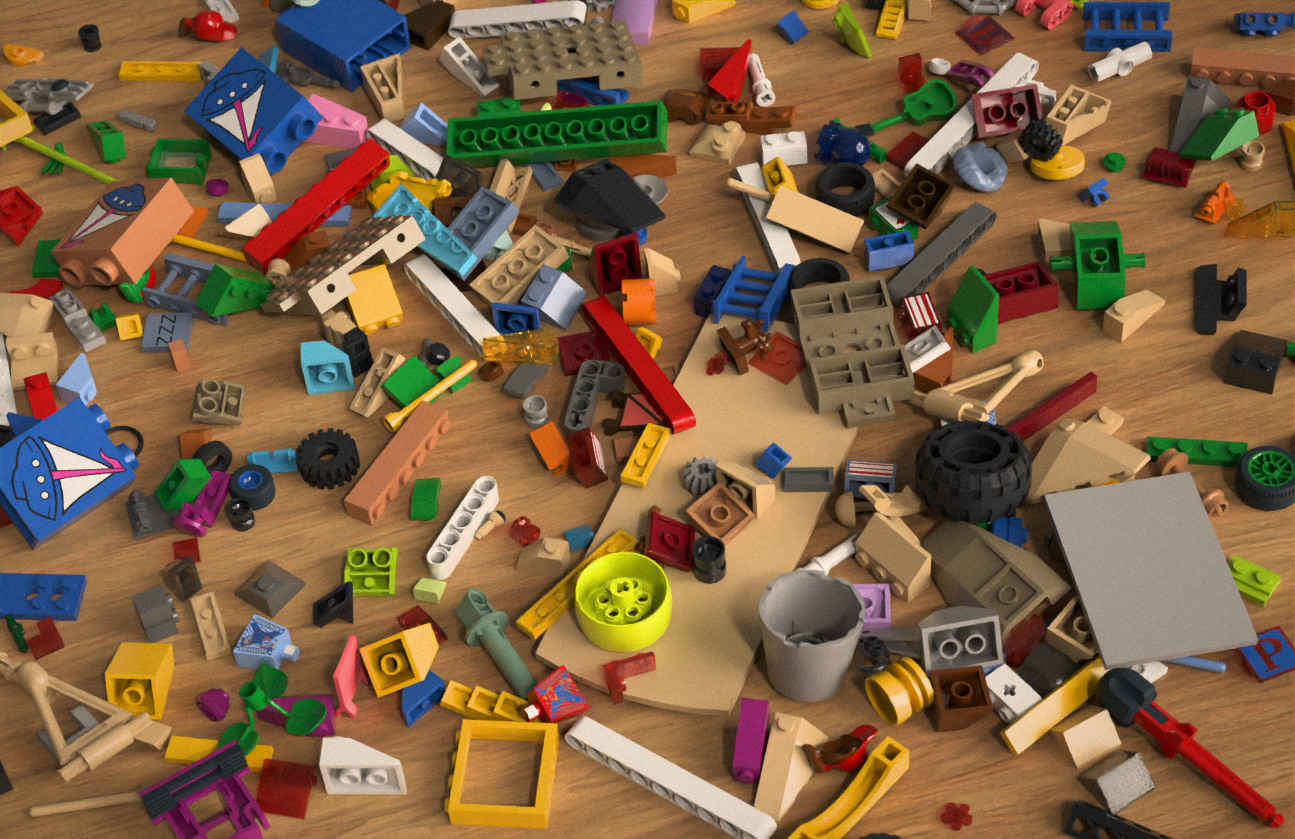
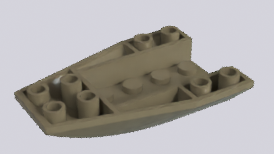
(990, 573)

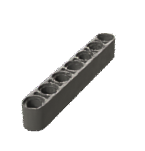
(941, 253)

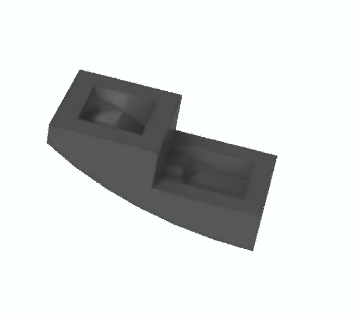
(524, 379)

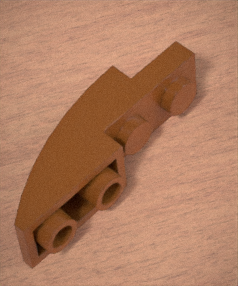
(752, 120)

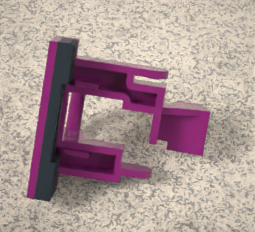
(219, 772)

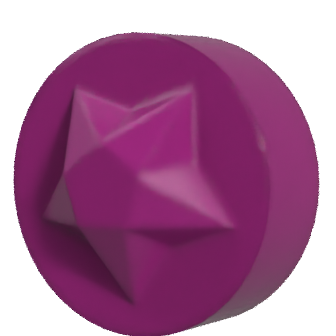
(217, 187)

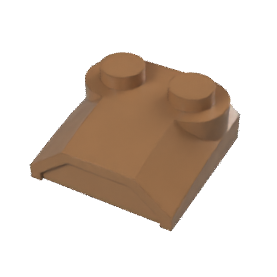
(719, 514)

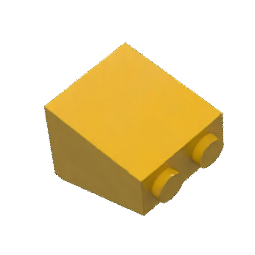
(374, 301)
(400, 659)
(140, 677)

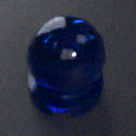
(842, 145)

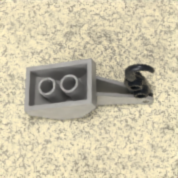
(942, 640)

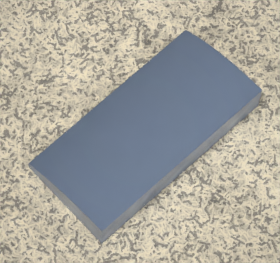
(481, 225)

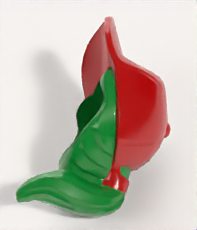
(134, 291)

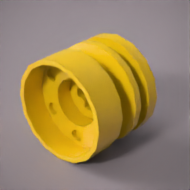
(899, 691)

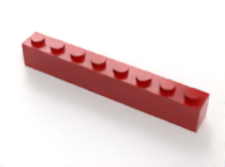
(317, 205)

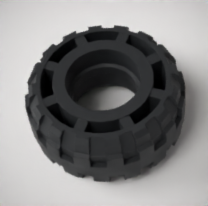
(973, 471)

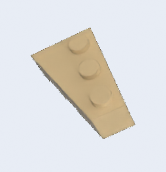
(385, 86)
(1077, 113)

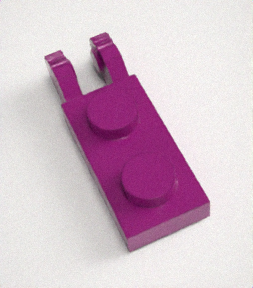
(969, 73)

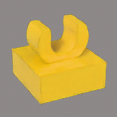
(129, 326)
(649, 340)

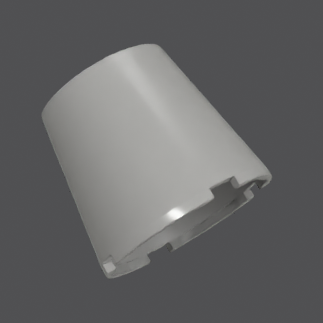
(809, 632)

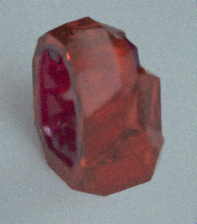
(569, 100)

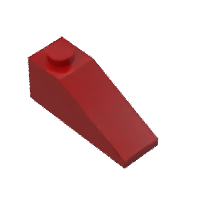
(730, 79)
(40, 395)

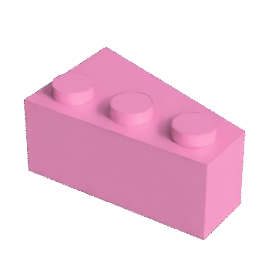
(338, 126)

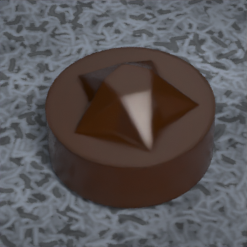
(491, 371)

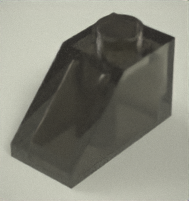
(182, 578)

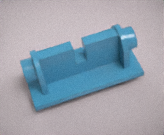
(277, 462)

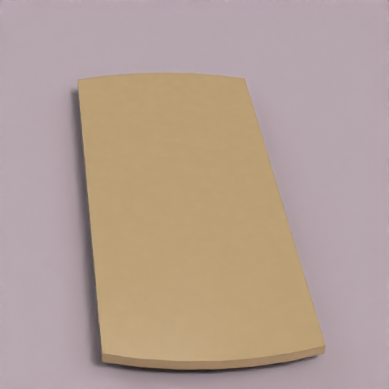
(716, 625)

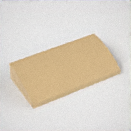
(515, 269)

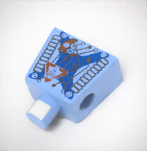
(264, 643)

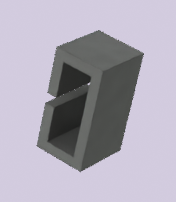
(156, 613)

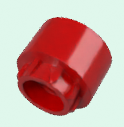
(1262, 106)

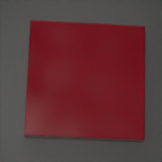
(579, 348)
(669, 541)

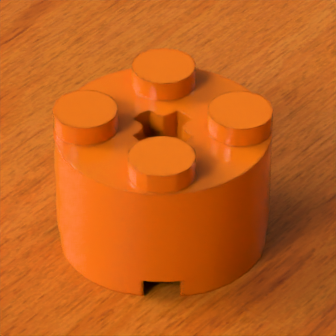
(639, 301)

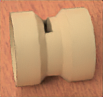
(1252, 156)

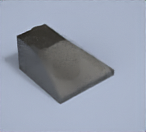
(463, 178)

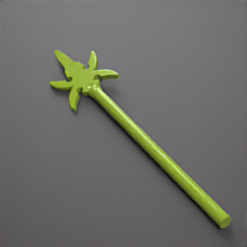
(62, 158)

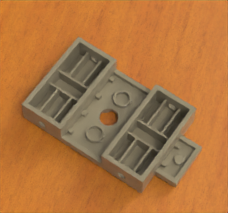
(544, 58)
(371, 244)
(858, 381)

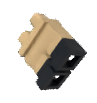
(349, 339)

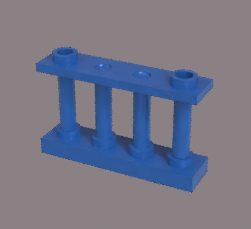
(1107, 40)
(770, 303)

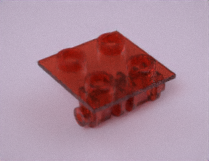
(285, 788)

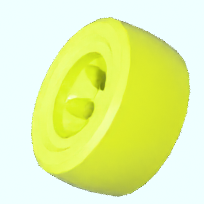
(623, 580)

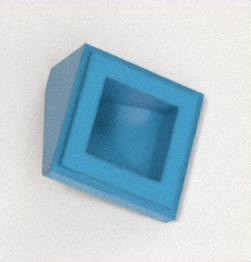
(579, 537)

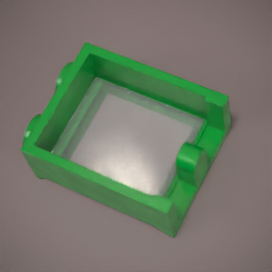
(180, 159)

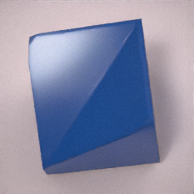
(773, 460)

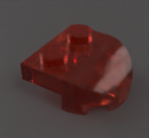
(713, 60)

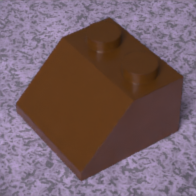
(959, 697)

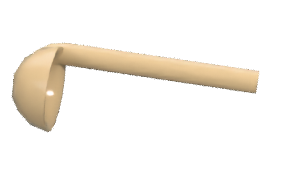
(846, 508)

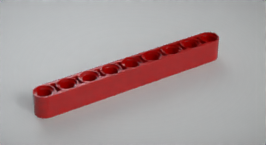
(639, 365)

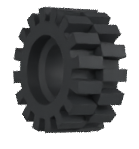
(1040, 140)

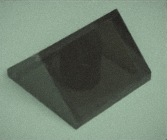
(1117, 780)

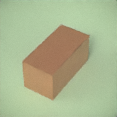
(179, 355)

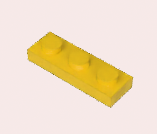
(645, 455)

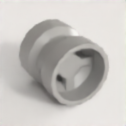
(535, 411)

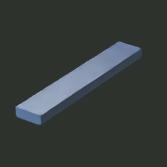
(232, 210)

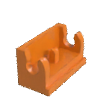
(552, 448)

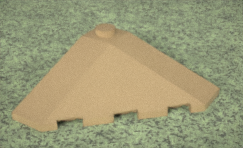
(1080, 455)

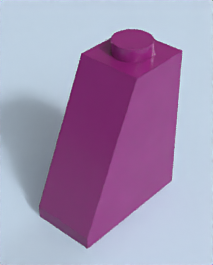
(751, 740)

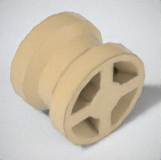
(278, 270)

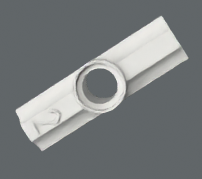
(1119, 62)

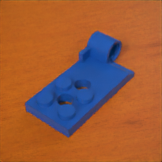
(18, 586)

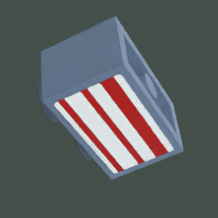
(870, 473)

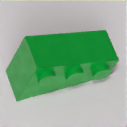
(233, 290)

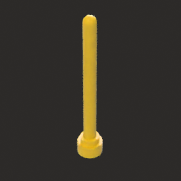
(212, 248)
(394, 420)

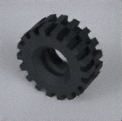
(328, 471)

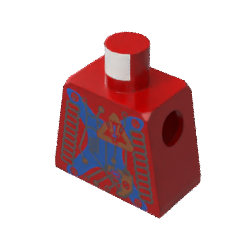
(555, 699)

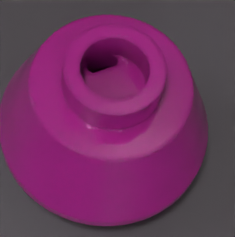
(214, 704)

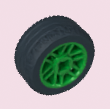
(1266, 478)

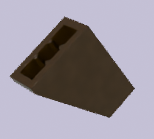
(429, 23)

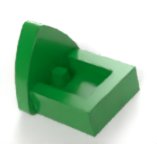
(449, 367)

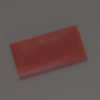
(906, 150)

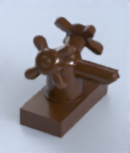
(738, 348)

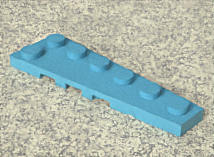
(439, 241)

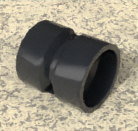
(709, 559)

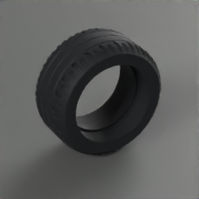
(846, 175)
(817, 271)

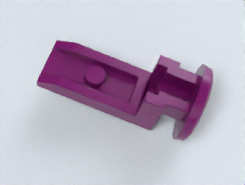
(205, 507)

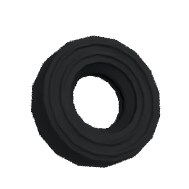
(211, 449)

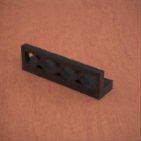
(1110, 820)

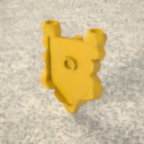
(423, 190)

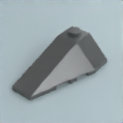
(1198, 102)

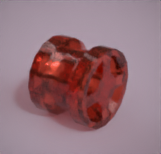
(524, 531)

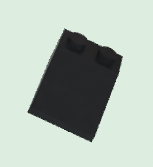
(1255, 361)

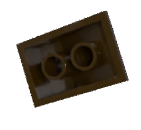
(921, 196)

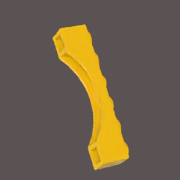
(877, 775)

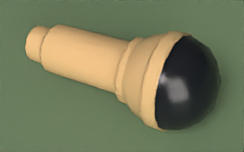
(495, 520)

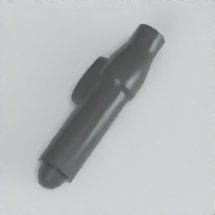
(423, 356)

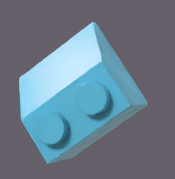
(325, 368)

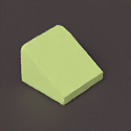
(429, 590)

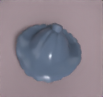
(980, 167)

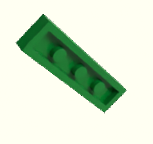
(1199, 451)

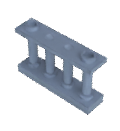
(194, 272)

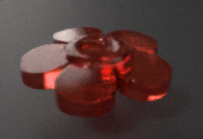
(716, 364)
(956, 816)

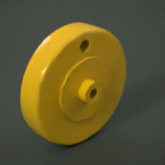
(1065, 164)

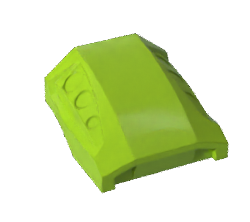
(371, 571)

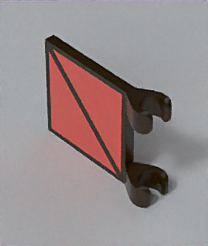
(634, 416)

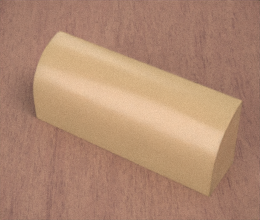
(815, 219)

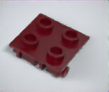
(1168, 167)

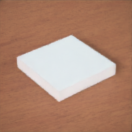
(925, 348)

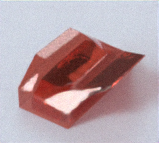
(1025, 641)

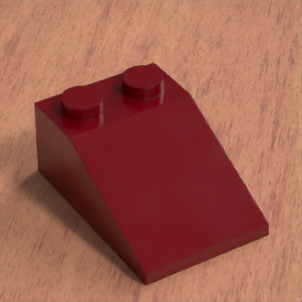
(1006, 110)
(614, 262)

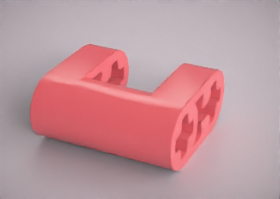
(1055, 10)

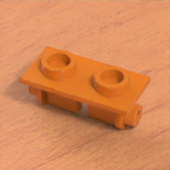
(1213, 206)

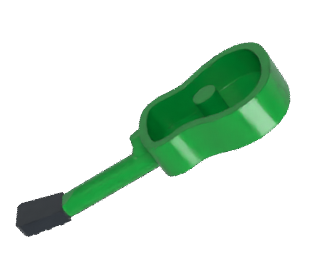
(930, 103)

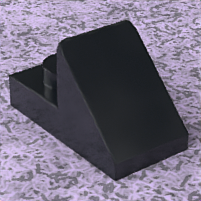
(334, 605)

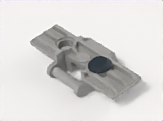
(39, 91)

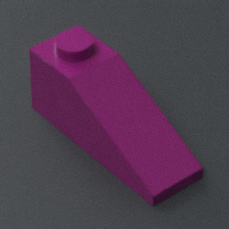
(325, 728)

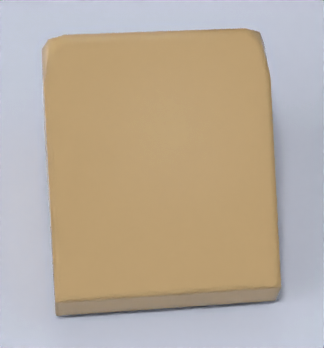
(153, 736)

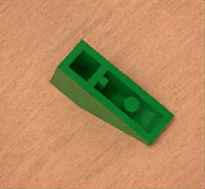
(107, 140)

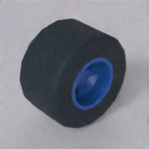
(254, 484)

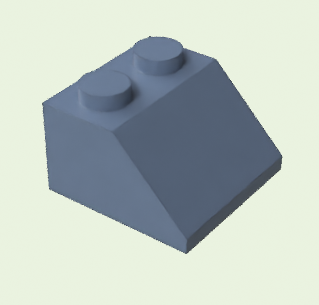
(554, 296)

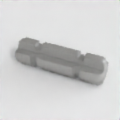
(137, 120)

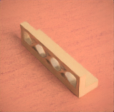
(505, 184)

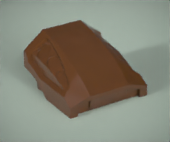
(686, 105)

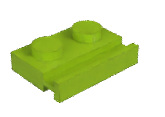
(1253, 581)

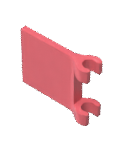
(348, 676)

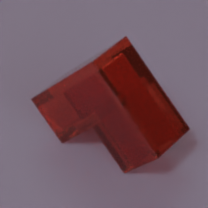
(48, 640)

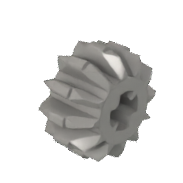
(700, 475)

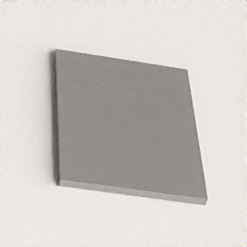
(1149, 570)

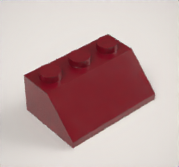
(1024, 291)

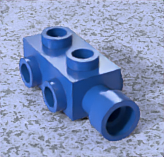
(1261, 22)

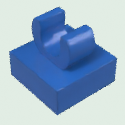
(1095, 191)

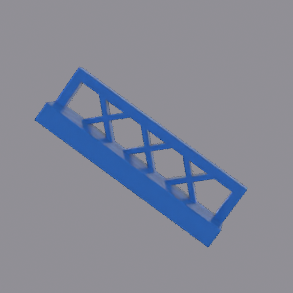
(590, 90)

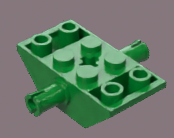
(1100, 282)

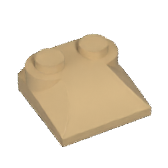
(718, 142)

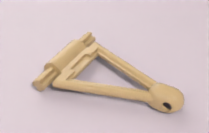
(953, 407)
(95, 745)

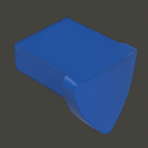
(792, 27)

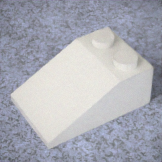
(359, 769)

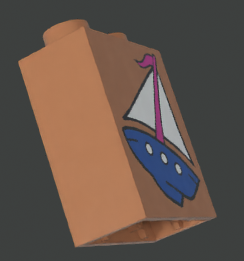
(122, 232)

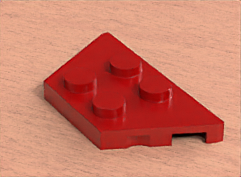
(17, 214)

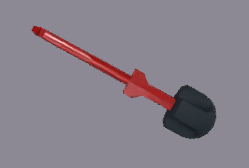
(1131, 701)

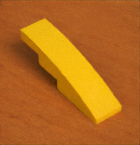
(484, 704)

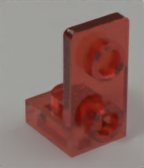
(911, 72)
(618, 670)

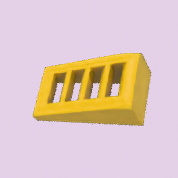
(892, 17)

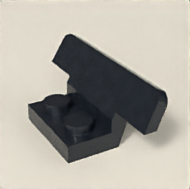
(1218, 298)

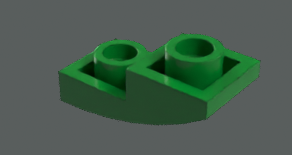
(425, 499)

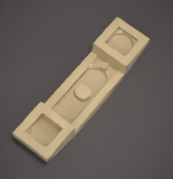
(894, 504)

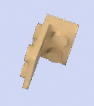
(33, 356)

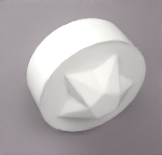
(939, 66)

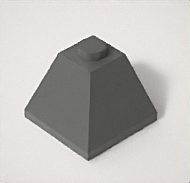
(270, 588)

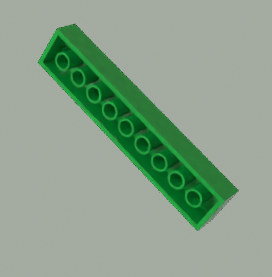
(559, 134)

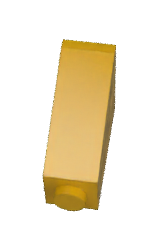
(697, 9)

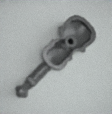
(302, 75)

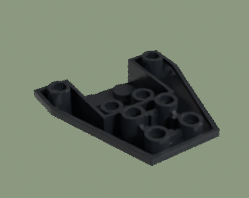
(609, 197)

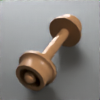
(1173, 463)

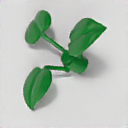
(268, 685)

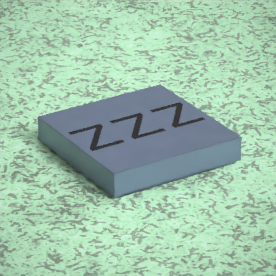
(166, 328)

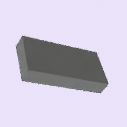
(808, 479)

